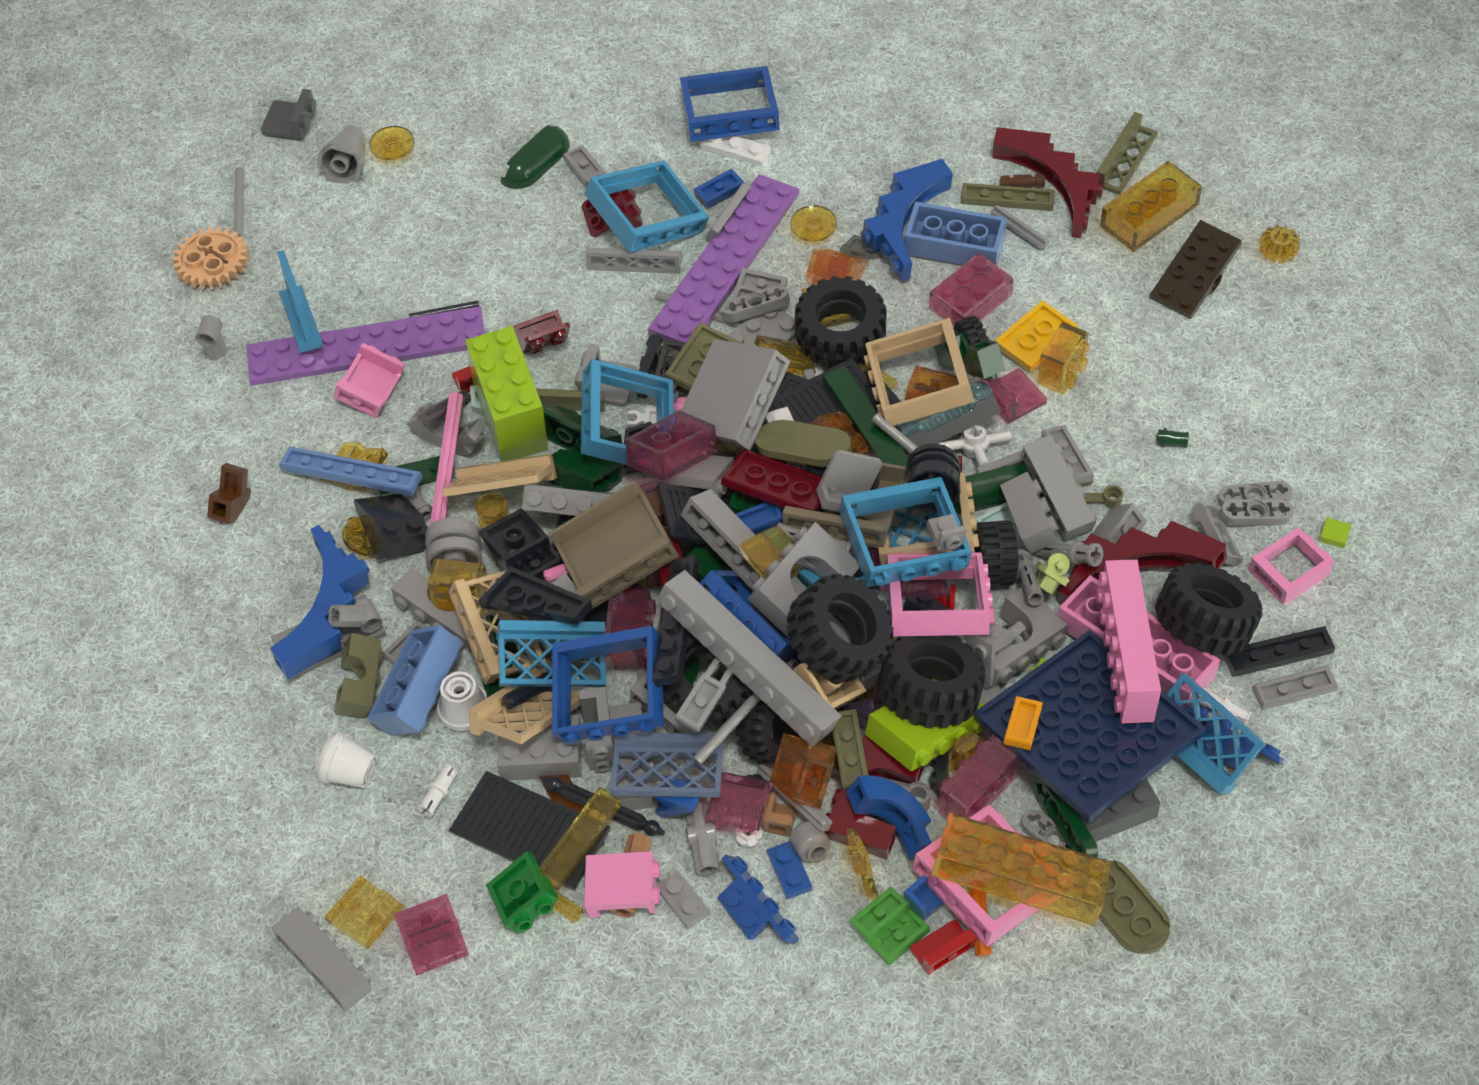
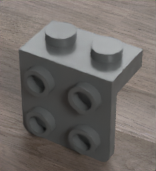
(290, 118)

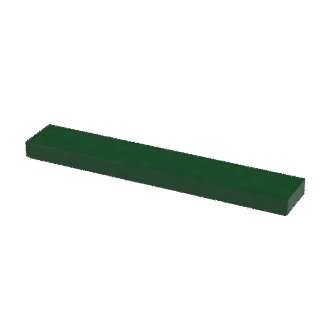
(861, 413)

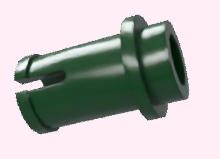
(1172, 438)

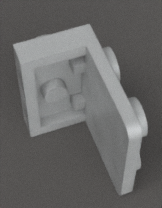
(612, 394)
(846, 475)
(987, 646)

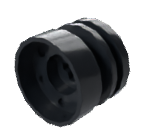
(932, 462)

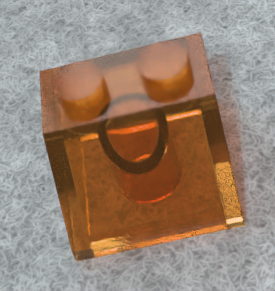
(829, 263)

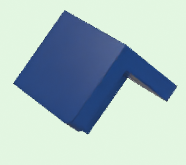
(922, 898)

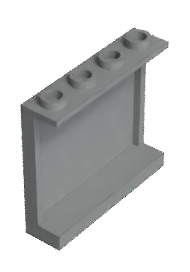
(736, 389)

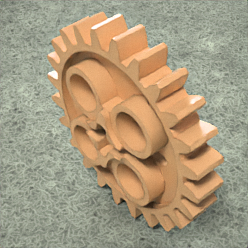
(210, 258)

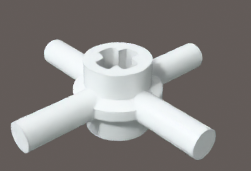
(975, 442)

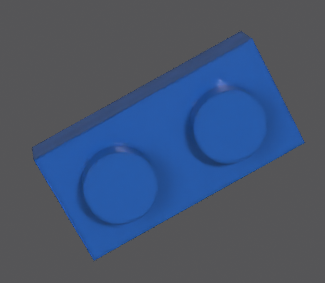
(718, 188)
(789, 870)

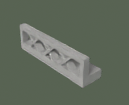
(637, 261)

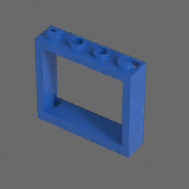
(734, 122)
(720, 584)
(594, 646)

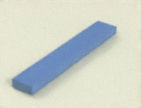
(351, 471)

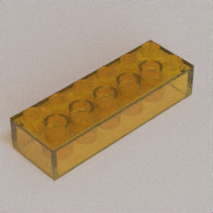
(1022, 869)

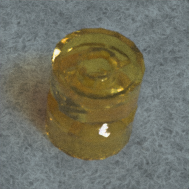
(491, 508)

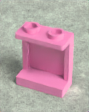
(369, 380)
(621, 882)

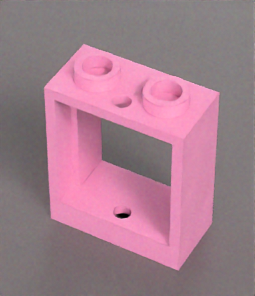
(1275, 581)

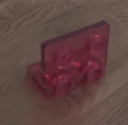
(1015, 395)

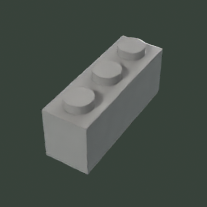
(1030, 512)

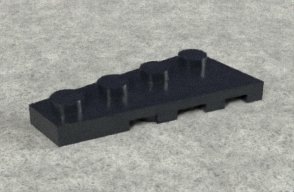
(533, 597)

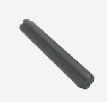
(439, 409)

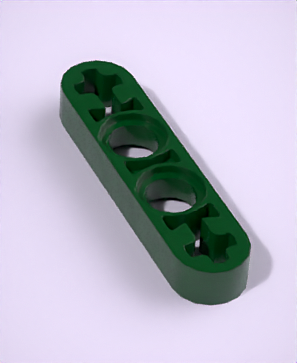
(1066, 820)

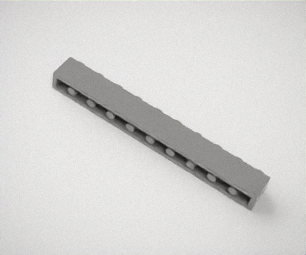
(725, 533)

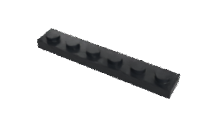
(672, 635)

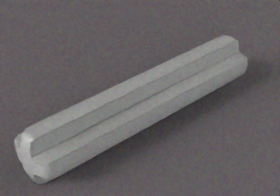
(1021, 228)

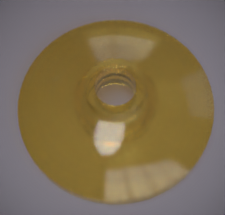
(391, 143)
(813, 216)

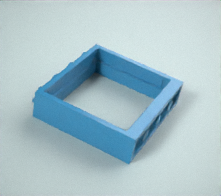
(690, 224)
(621, 377)
(895, 498)

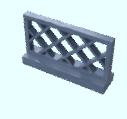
(667, 748)

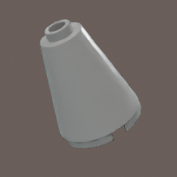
(343, 156)

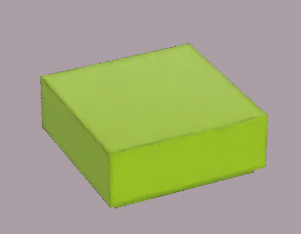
(1335, 532)

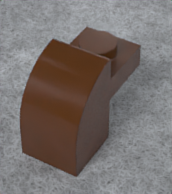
(231, 497)

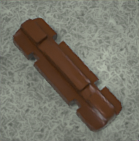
(1023, 180)

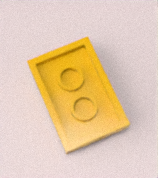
(1031, 335)

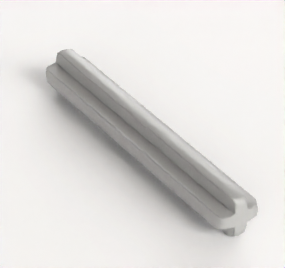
(814, 815)

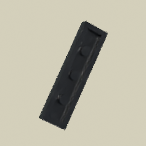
(1281, 651)

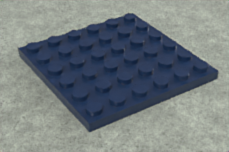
(1080, 738)

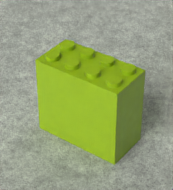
(507, 394)

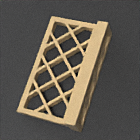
(502, 475)
(475, 627)
(489, 712)

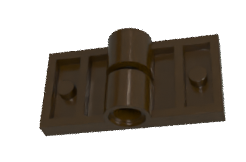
(1196, 269)

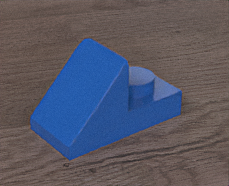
(675, 806)

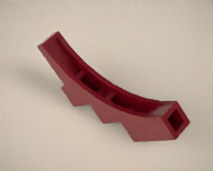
(1038, 154)
(1170, 549)

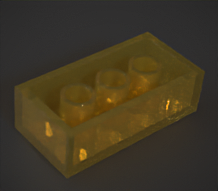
(1150, 206)

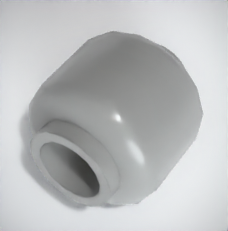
(809, 842)

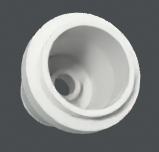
(457, 696)
(345, 762)

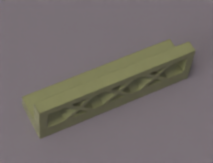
(1120, 149)

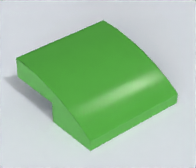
(889, 926)

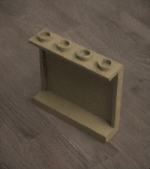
(873, 529)
(613, 544)

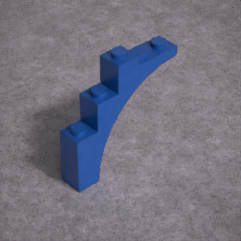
(895, 209)
(314, 636)

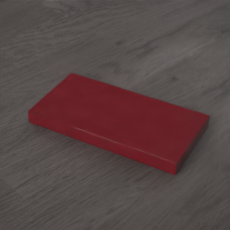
(773, 481)

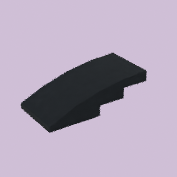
(521, 544)

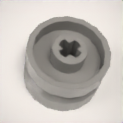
(453, 540)

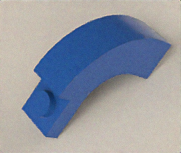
(894, 804)

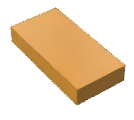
(1023, 723)

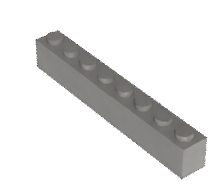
(748, 658)

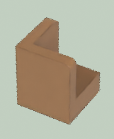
(779, 817)

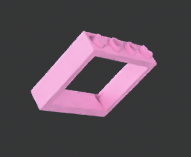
(944, 621)
(960, 901)

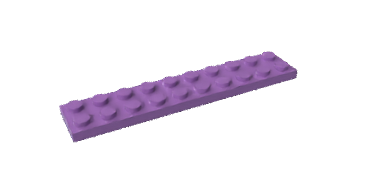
(722, 260)
(399, 338)

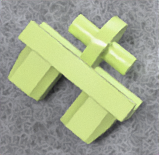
(1051, 574)

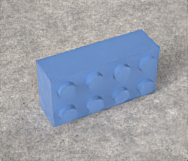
(953, 234)
(415, 681)

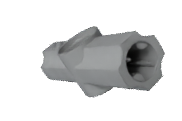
(702, 839)

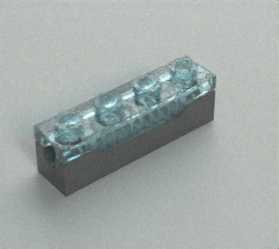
(948, 423)

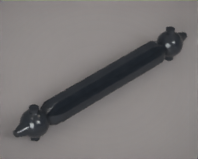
(623, 815)

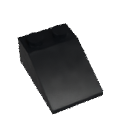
(392, 525)

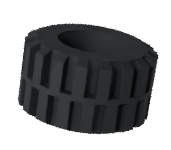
(999, 551)
(756, 737)

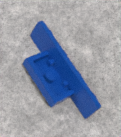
(1228, 744)
(750, 905)

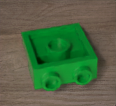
(522, 893)

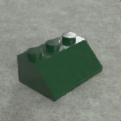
(564, 428)

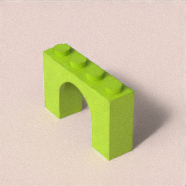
(914, 744)

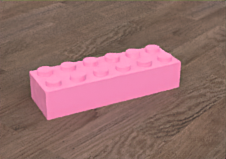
(1129, 642)
(1171, 655)

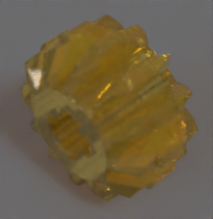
(1279, 243)

